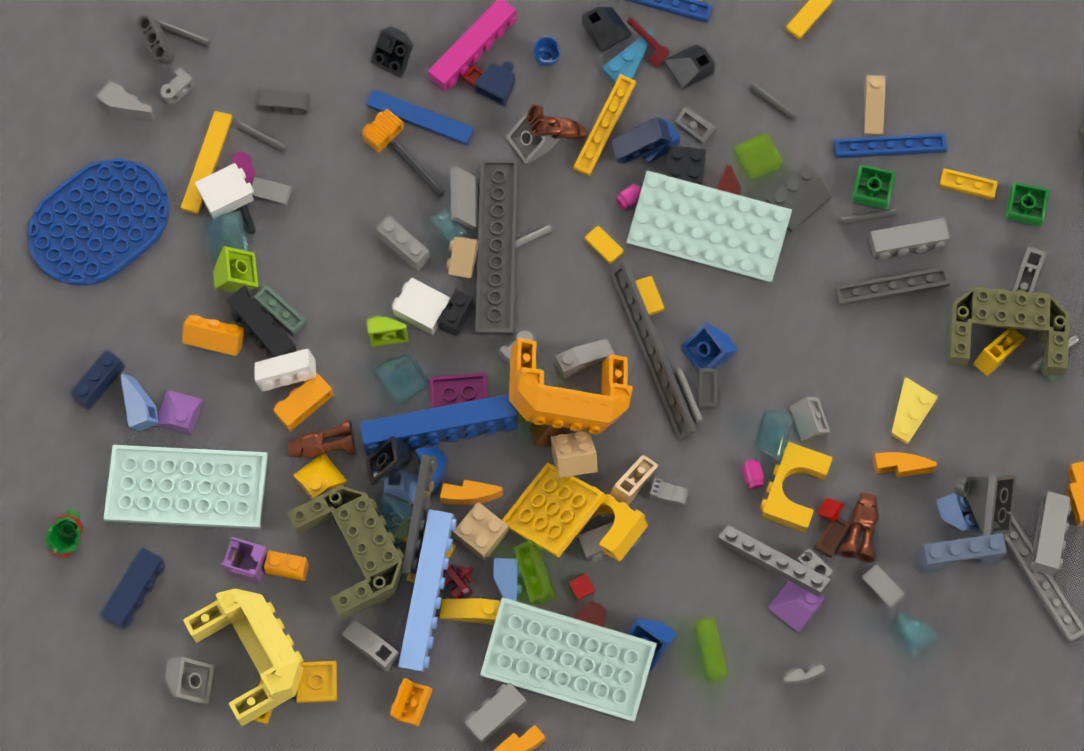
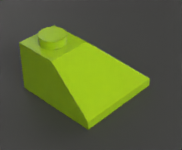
(235, 270)
(386, 331)

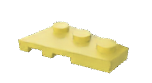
(911, 410)

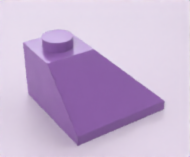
(179, 412)
(795, 605)

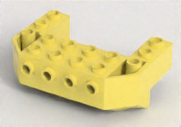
(264, 642)

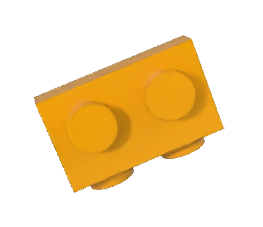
(410, 702)

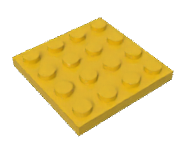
(553, 510)

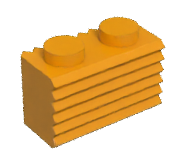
(382, 130)
(286, 565)

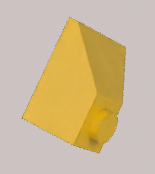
(319, 476)

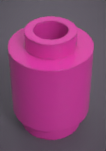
(629, 196)
(753, 474)

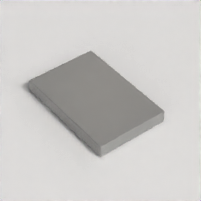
(464, 198)

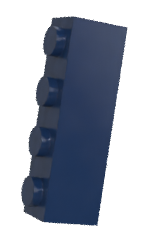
(133, 588)

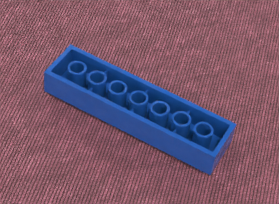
(442, 424)

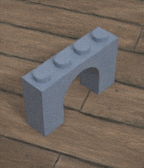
(983, 548)

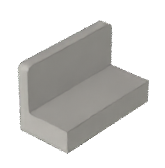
(809, 418)

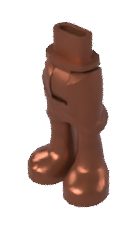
(553, 125)
(314, 444)
(863, 518)

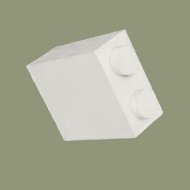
(225, 190)
(420, 305)

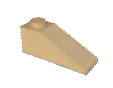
(874, 105)
(633, 480)

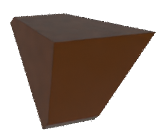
(542, 434)

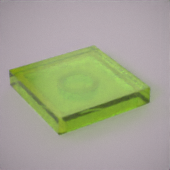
(758, 156)

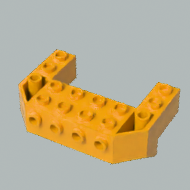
(564, 406)

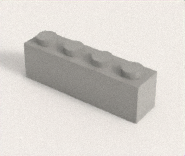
(909, 238)
(1050, 533)

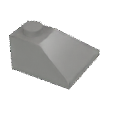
(526, 144)
(189, 679)

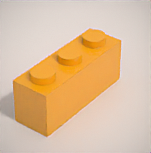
(213, 335)
(303, 402)

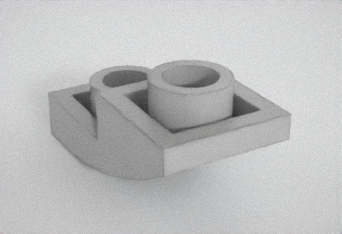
(271, 190)
(883, 586)
(797, 677)

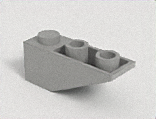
(120, 103)
(371, 645)

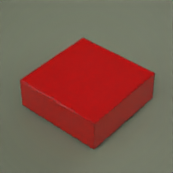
(472, 75)
(830, 509)
(581, 587)

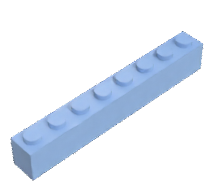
(426, 591)

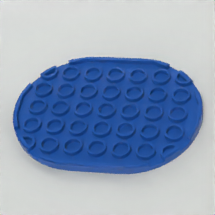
(98, 222)

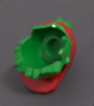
(64, 534)

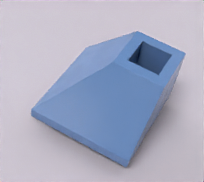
(402, 485)
(957, 512)

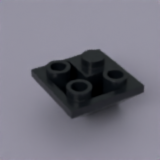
(605, 27)
(392, 51)
(691, 65)

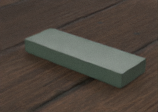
(280, 310)

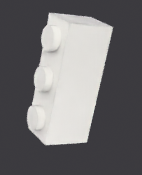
(285, 370)

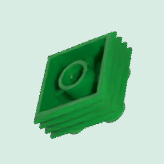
(883, 184)
(1037, 199)

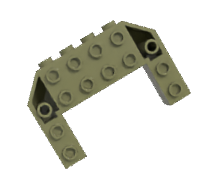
(1010, 310)
(367, 540)

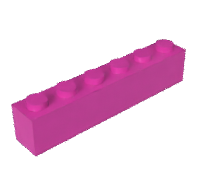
(472, 44)

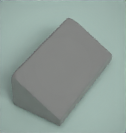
(695, 124)

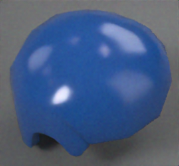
(546, 51)

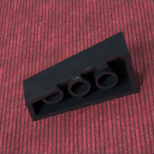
(259, 325)

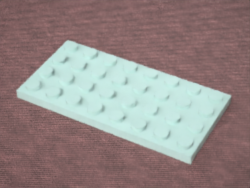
(709, 226)
(186, 487)
(568, 659)

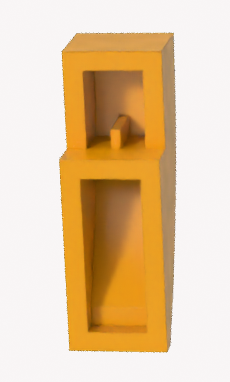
(902, 463)
(1076, 491)
(469, 493)
(527, 742)

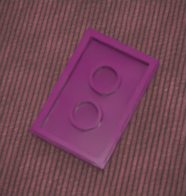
(457, 389)

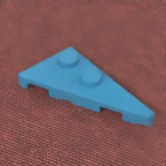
(627, 61)

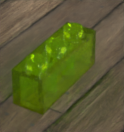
(535, 573)
(711, 650)

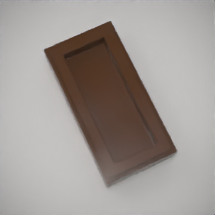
(832, 537)

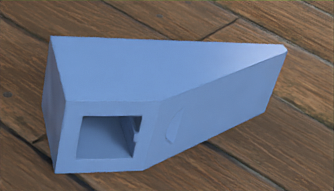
(139, 407)
(506, 577)

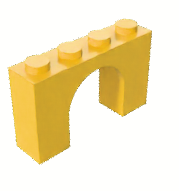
(777, 506)
(625, 530)

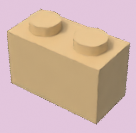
(462, 257)

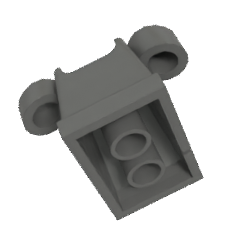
(990, 500)

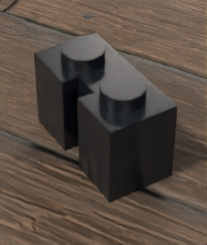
(460, 308)

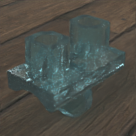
(448, 227)

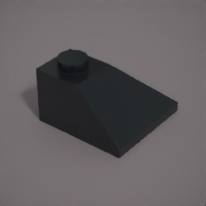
(387, 460)

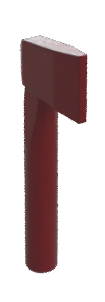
(661, 51)

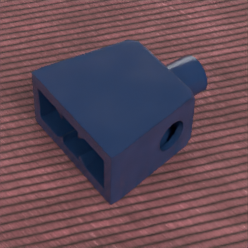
(496, 83)

